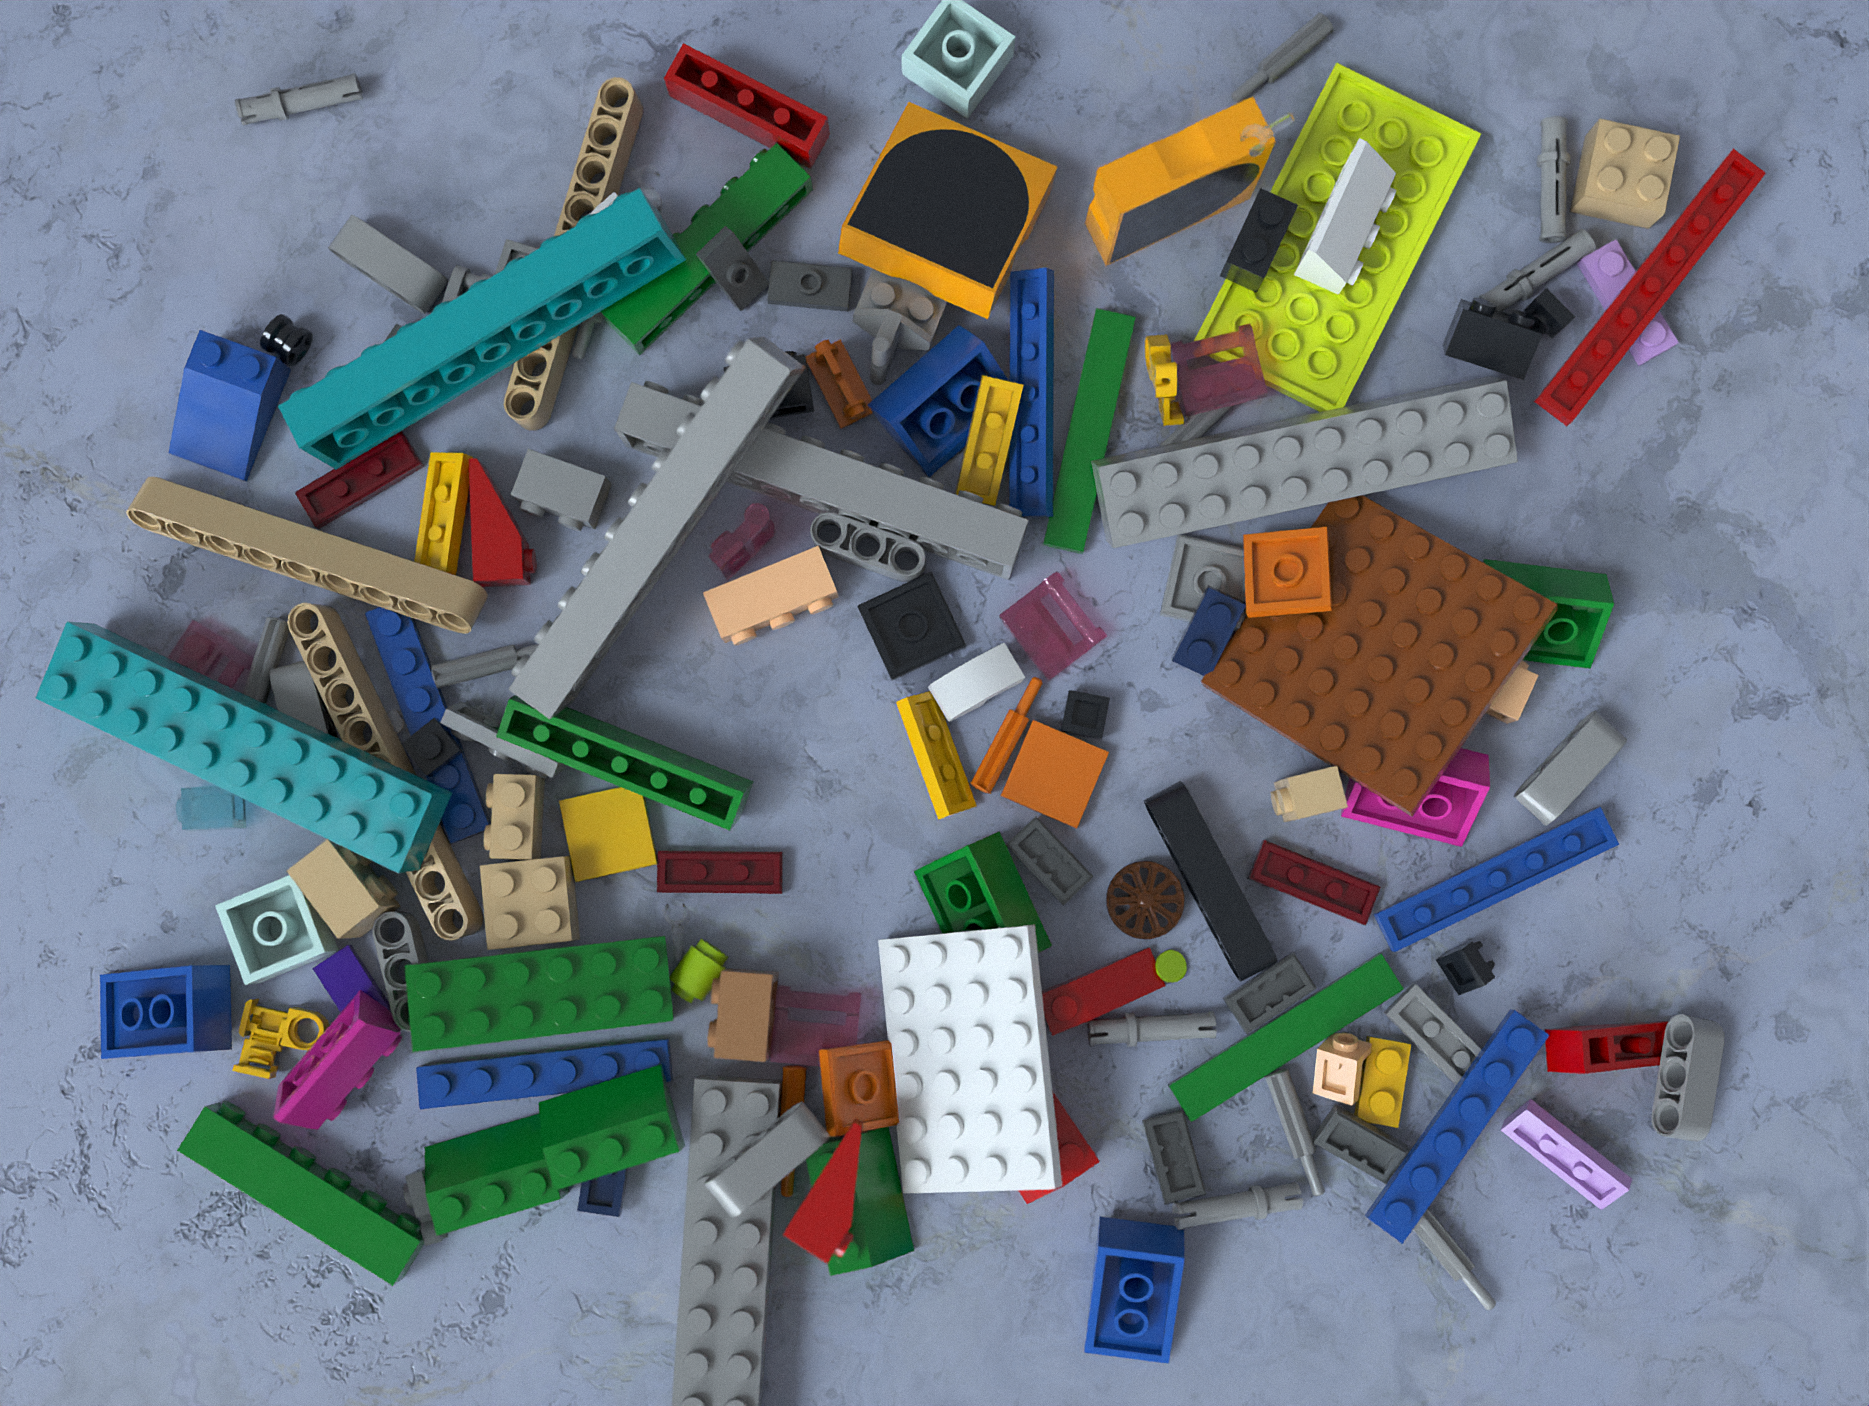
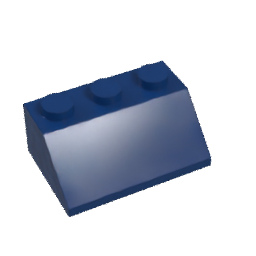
(935, 399)

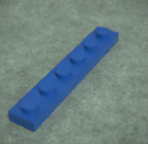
(1034, 368)
(421, 702)
(1496, 879)
(536, 1073)
(1456, 1125)

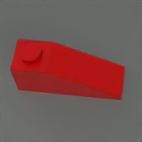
(498, 545)
(1100, 991)
(1604, 1047)
(828, 1208)

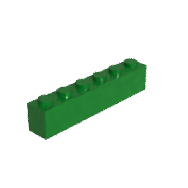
(748, 208)
(628, 761)
(304, 1191)

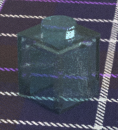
(210, 809)

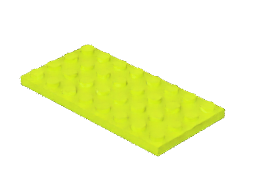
(1306, 335)

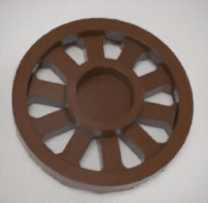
(1145, 900)

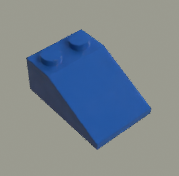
(226, 404)
(166, 1011)
(1134, 1289)

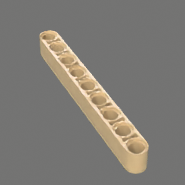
(581, 197)
(307, 555)
(350, 724)

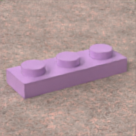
(1607, 273)
(1566, 1154)

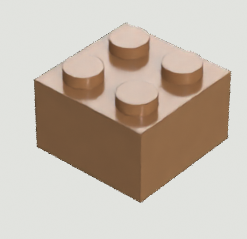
(744, 1014)

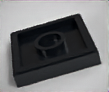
(911, 626)

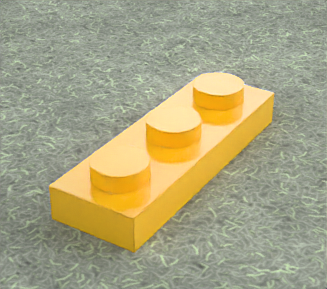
(989, 438)
(443, 511)
(936, 755)

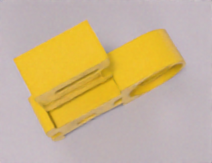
(1160, 371)
(266, 1033)

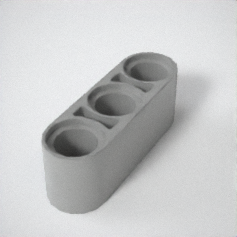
(388, 264)
(855, 531)
(300, 698)
(1570, 767)
(392, 954)
(1688, 1078)
(766, 1159)

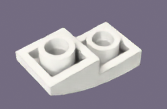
(976, 682)

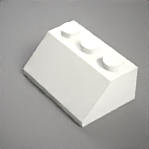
(1348, 220)

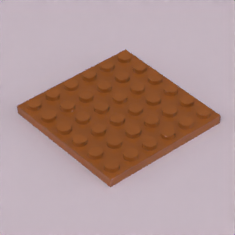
(1398, 663)

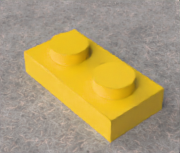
(1383, 1082)

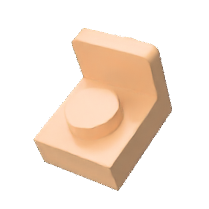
(1340, 1067)

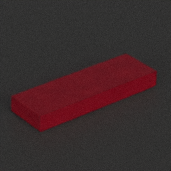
(359, 480)
(720, 872)
(1314, 882)

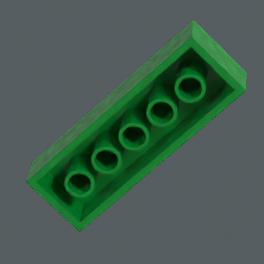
(538, 993)

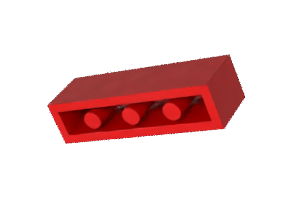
(746, 105)

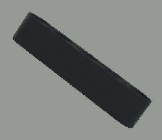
(1210, 881)

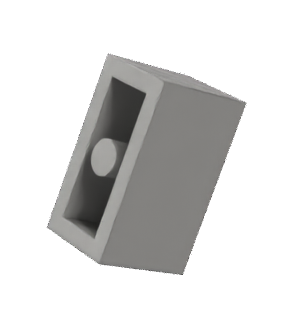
(560, 490)

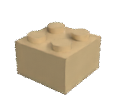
(1625, 173)
(344, 889)
(529, 902)

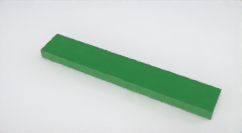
(1089, 430)
(1285, 1037)

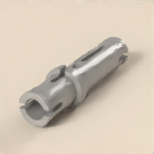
(293, 100)
(1553, 166)
(1523, 282)
(1151, 1028)
(1254, 1202)

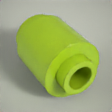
(697, 970)

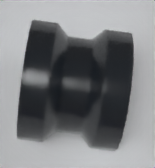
(286, 340)

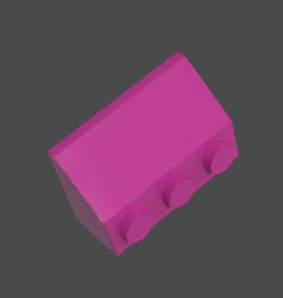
(1445, 812)
(337, 1064)

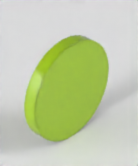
(1171, 966)

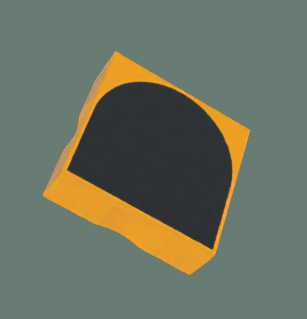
(1176, 182)
(946, 209)

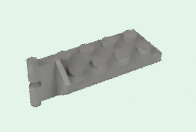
(897, 317)

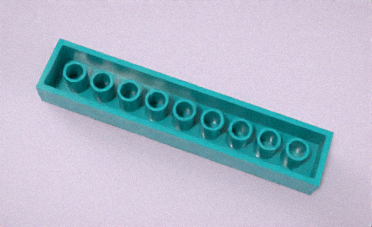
(482, 330)
(244, 746)

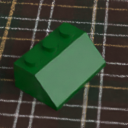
(1581, 614)
(979, 890)
(609, 1127)
(487, 1175)
(879, 1211)

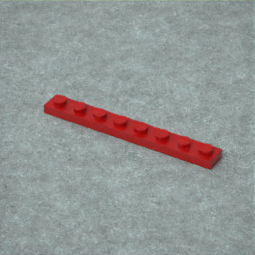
(1649, 287)

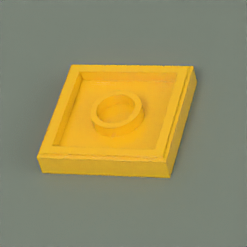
(608, 833)

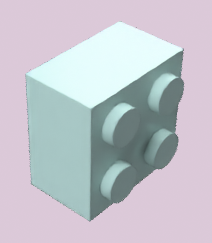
(958, 55)
(274, 931)

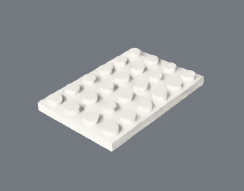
(970, 1061)

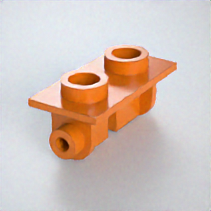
(839, 382)

